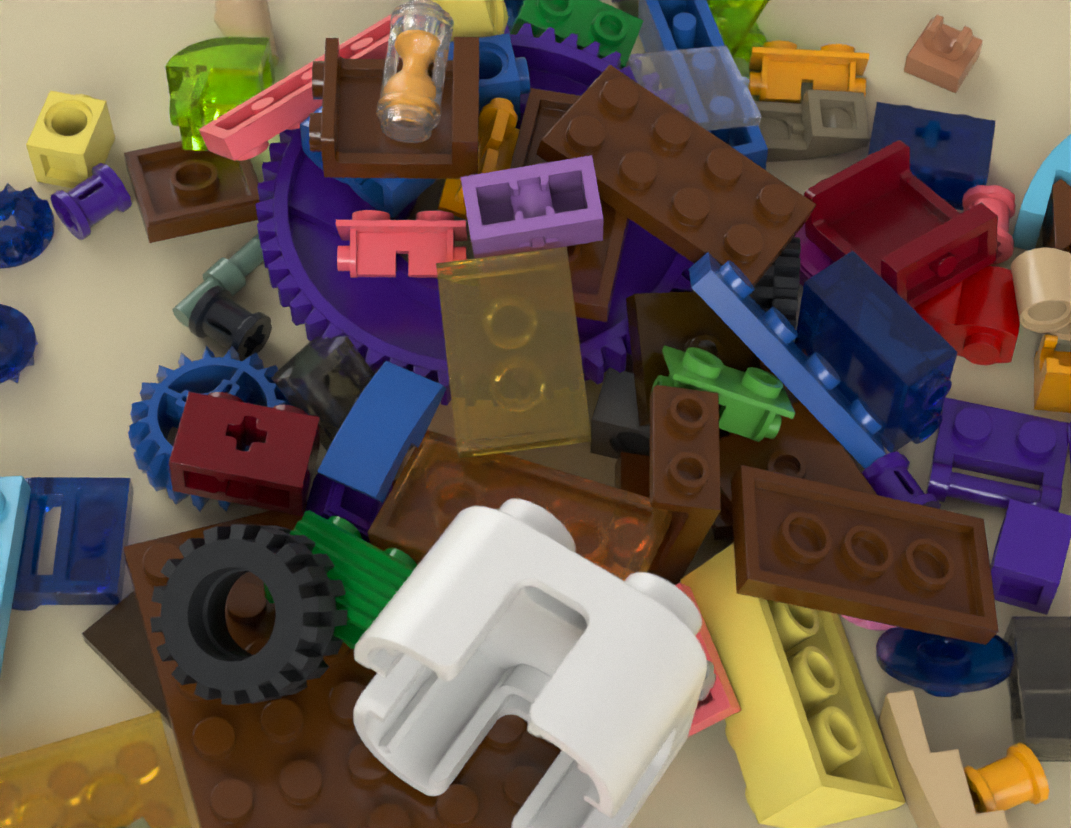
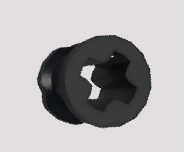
(229, 323)

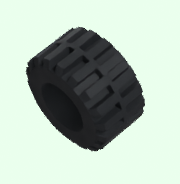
(197, 625)

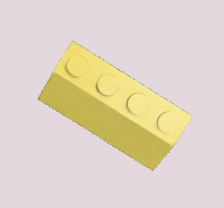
(804, 714)

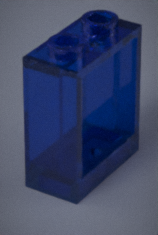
(877, 349)

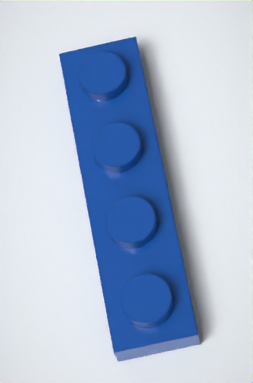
(771, 339)

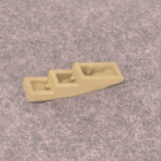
(930, 782)

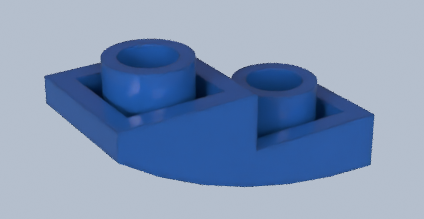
(380, 429)

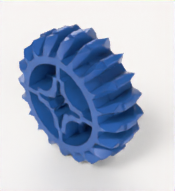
(165, 401)

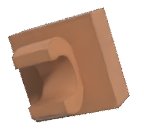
(943, 54)

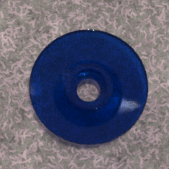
(943, 663)

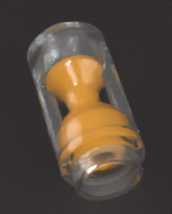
(411, 98)

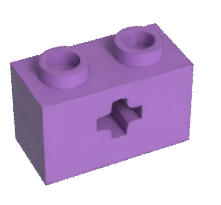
(533, 207)

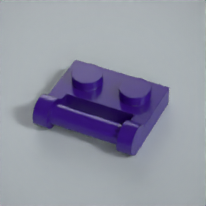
(1000, 446)

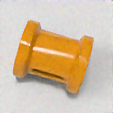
(1008, 781)

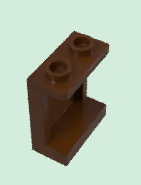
(351, 131)
(679, 473)

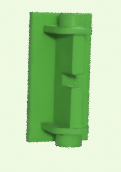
(749, 399)

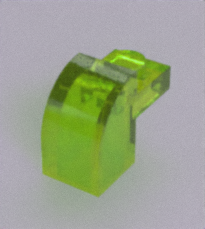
(214, 79)

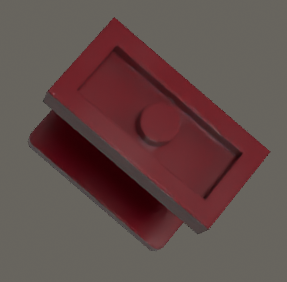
(900, 226)

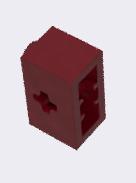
(213, 461)

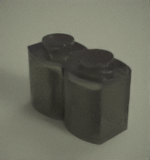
(1041, 685)

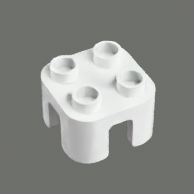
(532, 630)

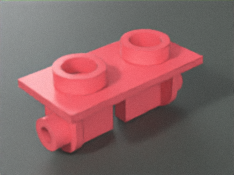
(378, 239)

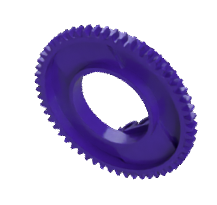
(402, 314)

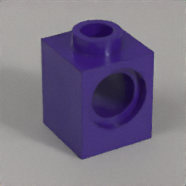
(1030, 555)

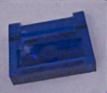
(88, 546)

